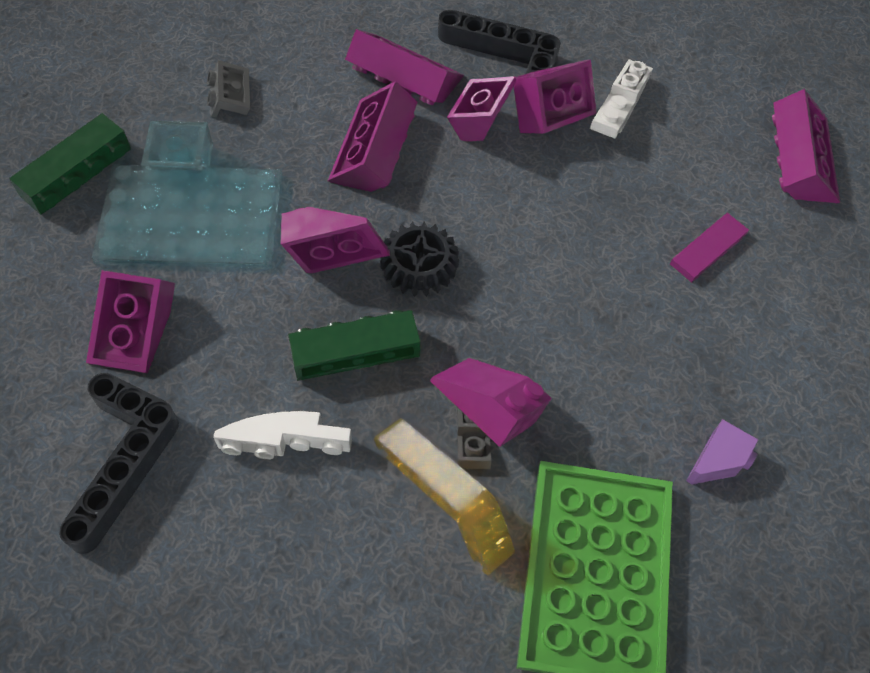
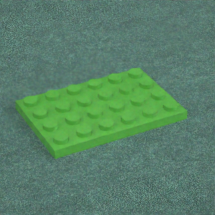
(597, 573)

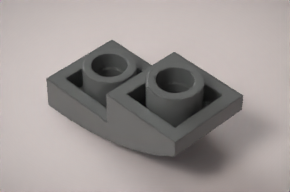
(472, 444)

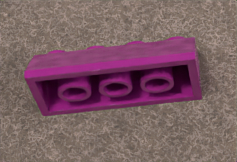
(399, 64)
(374, 139)
(804, 149)

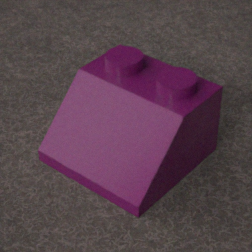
(479, 106)

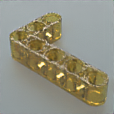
(452, 490)

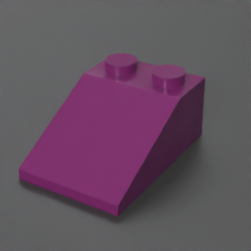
(554, 97)
(329, 239)
(129, 320)
(493, 398)

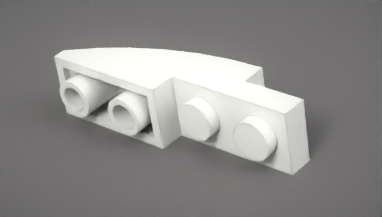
(622, 99)
(269, 434)

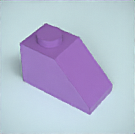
(724, 454)

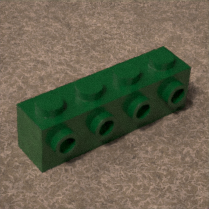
(70, 163)
(354, 344)

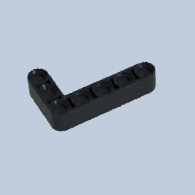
(499, 39)
(122, 458)

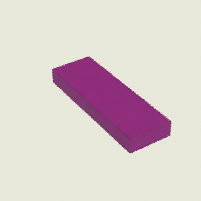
(709, 247)

